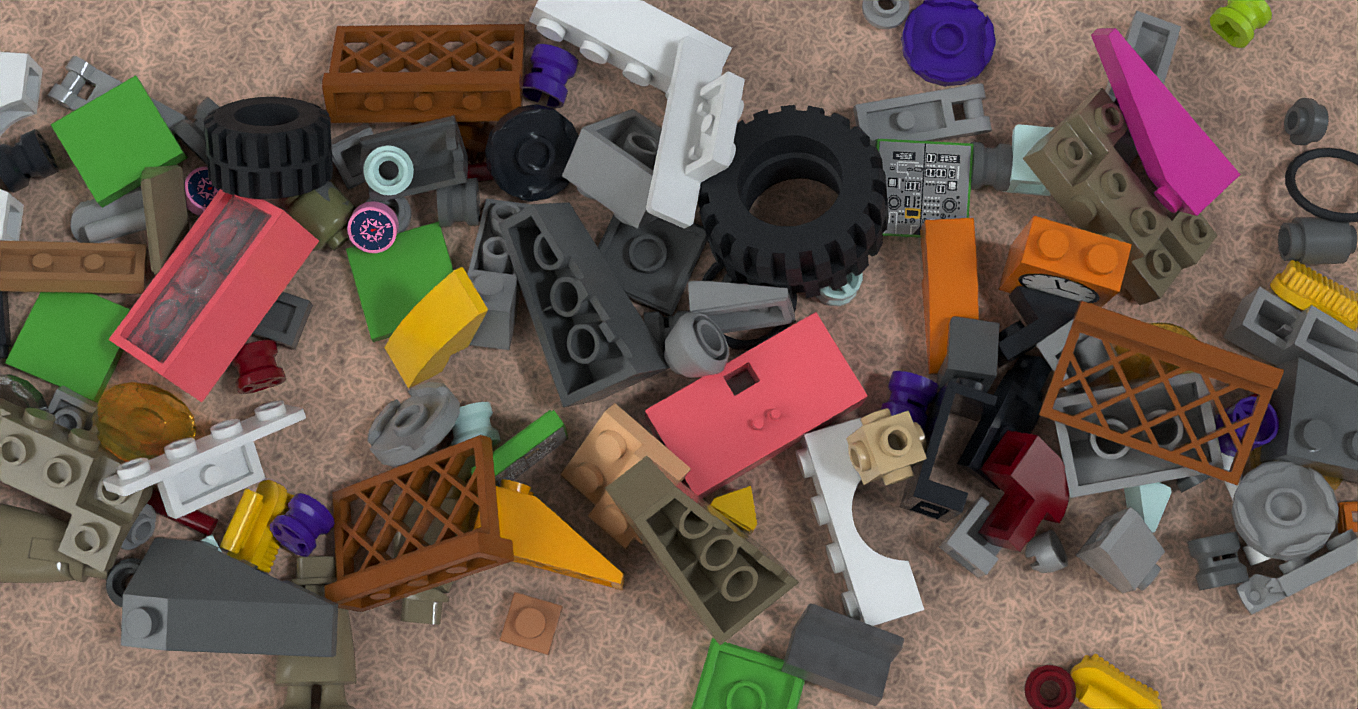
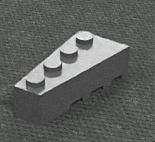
(578, 306)
(1315, 421)

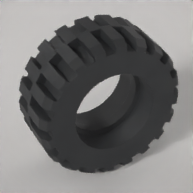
(805, 255)

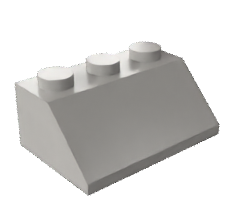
(1104, 465)

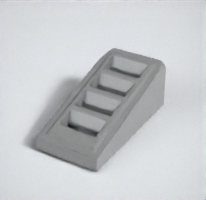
(741, 305)

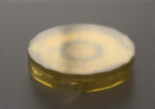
(141, 420)

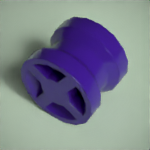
(302, 524)

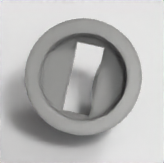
(1048, 552)

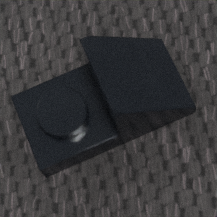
(1042, 314)

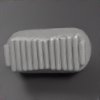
(122, 217)

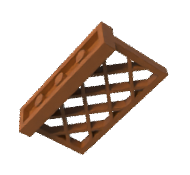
(428, 91)
(1179, 351)
(430, 565)

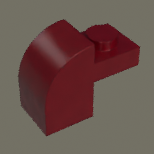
(1032, 488)

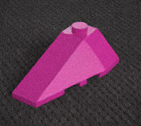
(1168, 140)

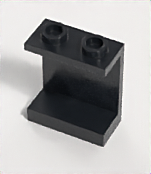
(929, 498)

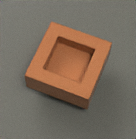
(531, 623)

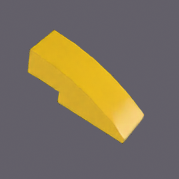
(436, 328)

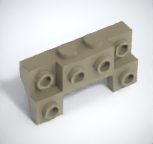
(1108, 199)
(69, 473)

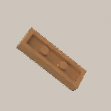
(72, 267)

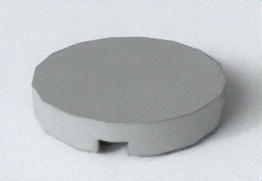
(415, 426)
(1284, 510)

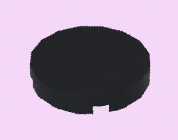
(531, 152)

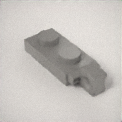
(1299, 574)

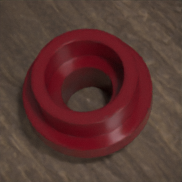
(1047, 672)

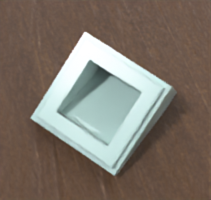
(1149, 502)

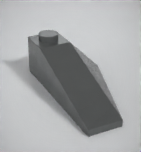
(208, 602)

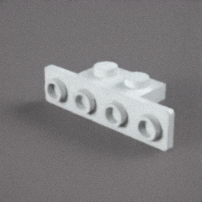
(695, 131)
(208, 468)

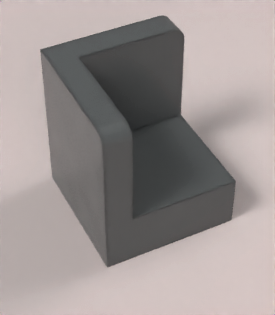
(970, 352)
(1088, 353)

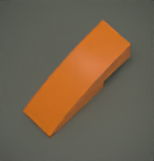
(948, 281)

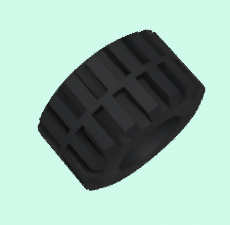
(268, 147)

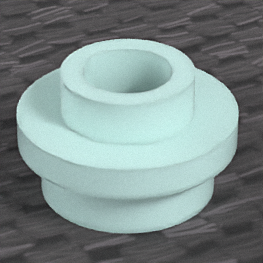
(383, 185)

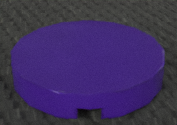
(937, 51)

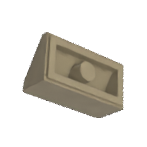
(164, 212)

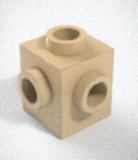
(879, 460)

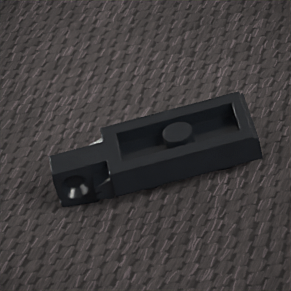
(1014, 410)

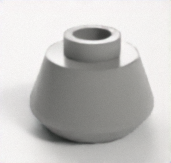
(696, 346)

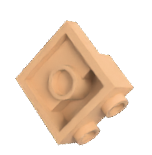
(605, 455)

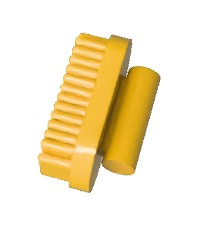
(1305, 287)
(249, 529)
(1107, 688)

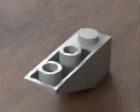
(495, 277)

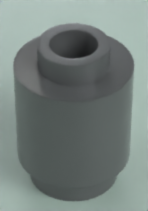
(1316, 241)

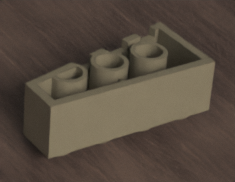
(703, 554)

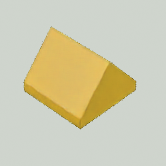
(738, 508)

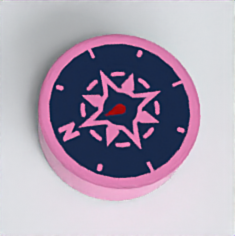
(199, 190)
(373, 227)

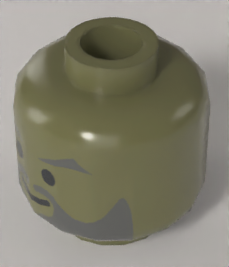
(323, 214)

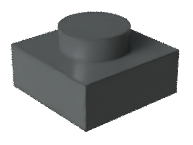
(285, 320)

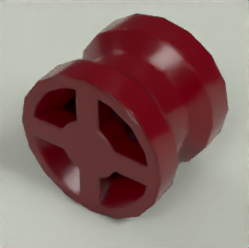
(257, 367)

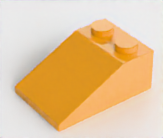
(546, 540)

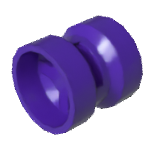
(549, 74)
(911, 394)
(1241, 409)

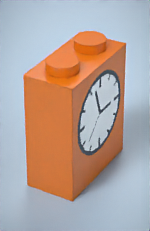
(1065, 262)

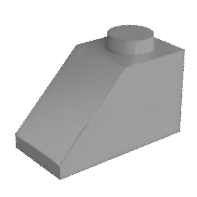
(1123, 551)

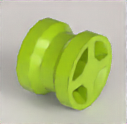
(1239, 20)

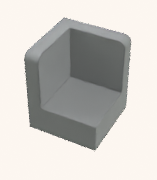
(967, 545)

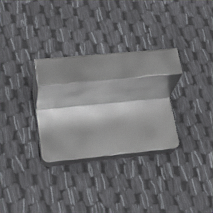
(841, 654)

